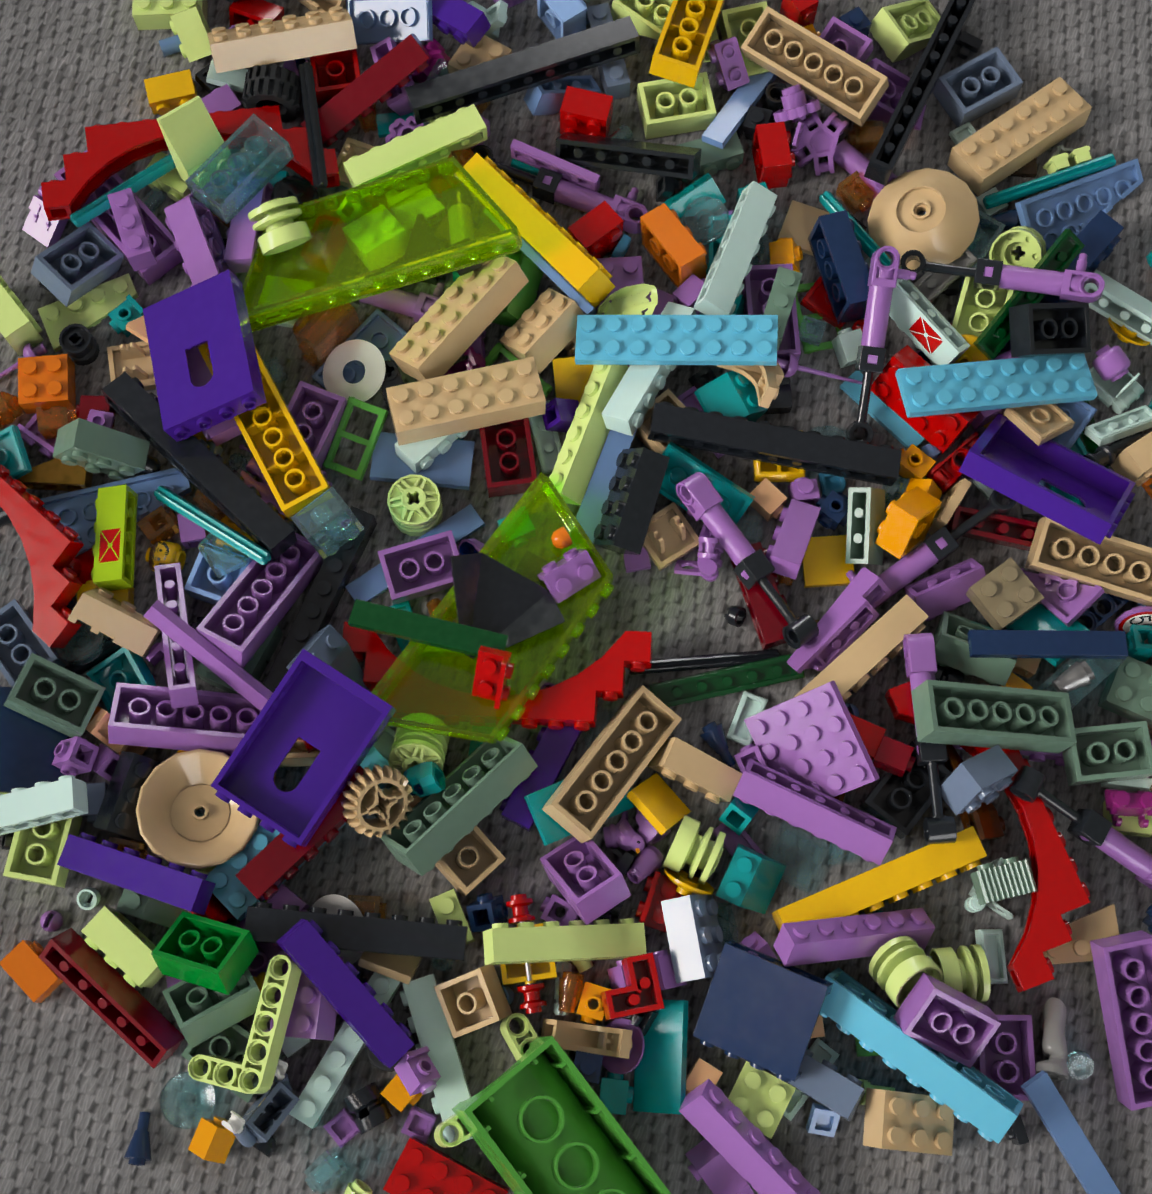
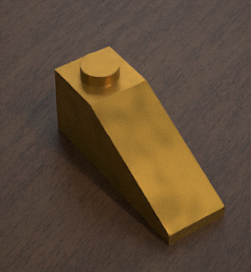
(57, 476)

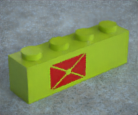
(115, 538)

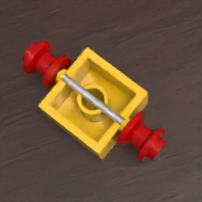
(527, 972)

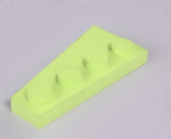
(88, 309)

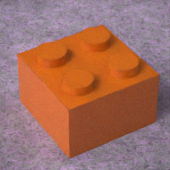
(46, 382)

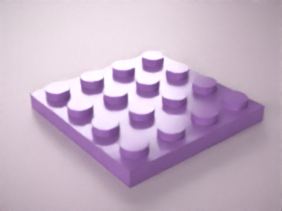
(814, 741)

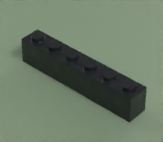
(629, 155)

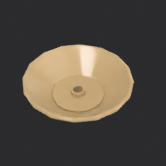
(940, 233)
(169, 807)

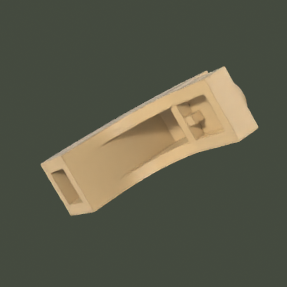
(764, 378)
(589, 1038)

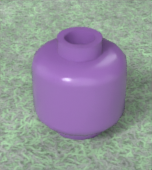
(1111, 363)

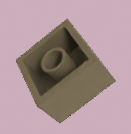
(1004, 595)

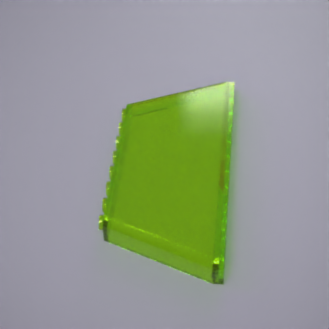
(379, 241)
(435, 684)

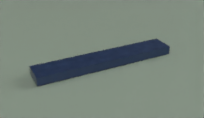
(1047, 644)

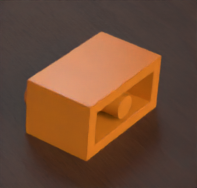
(30, 971)

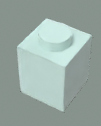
(847, 345)

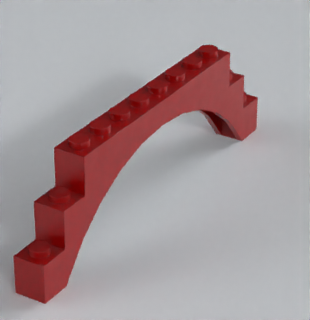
(123, 143)
(49, 552)
(564, 704)
(1052, 869)

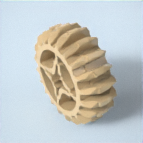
(391, 803)

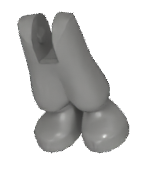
(1054, 1041)

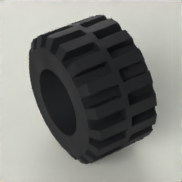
(273, 87)

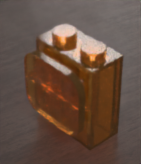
(324, 331)

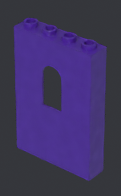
(200, 314)
(1015, 465)
(326, 713)

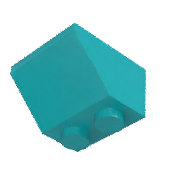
(732, 396)
(750, 879)

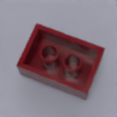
(508, 457)

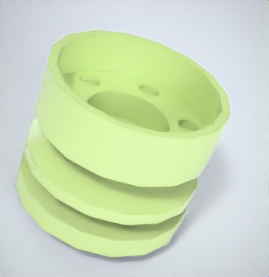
(278, 220)
(1026, 237)
(415, 518)
(416, 747)
(695, 850)
(899, 967)
(965, 971)

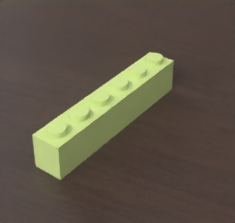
(418, 148)
(586, 435)
(563, 943)

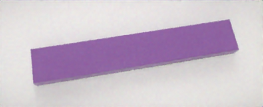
(208, 654)

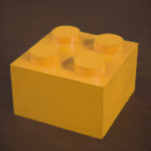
(907, 522)

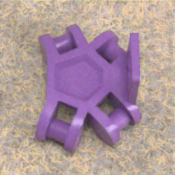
(820, 141)
(708, 558)

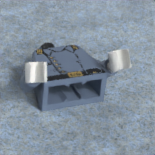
(266, 1112)

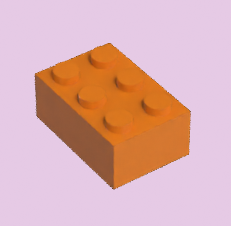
(672, 245)

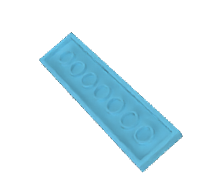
(676, 340)
(995, 384)

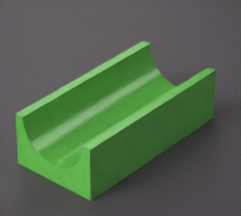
(553, 1131)

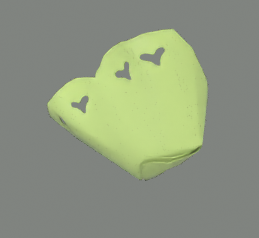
(630, 301)

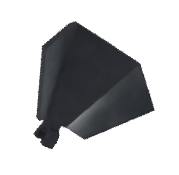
(501, 599)

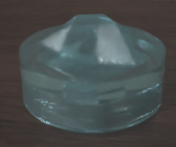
(1080, 1065)

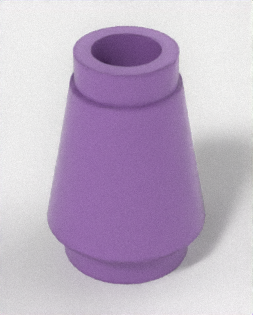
(645, 864)

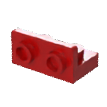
(491, 675)
(659, 889)

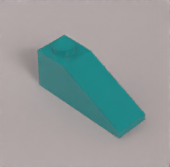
(702, 187)

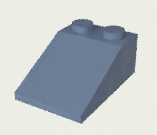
(334, 651)

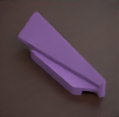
(842, 622)

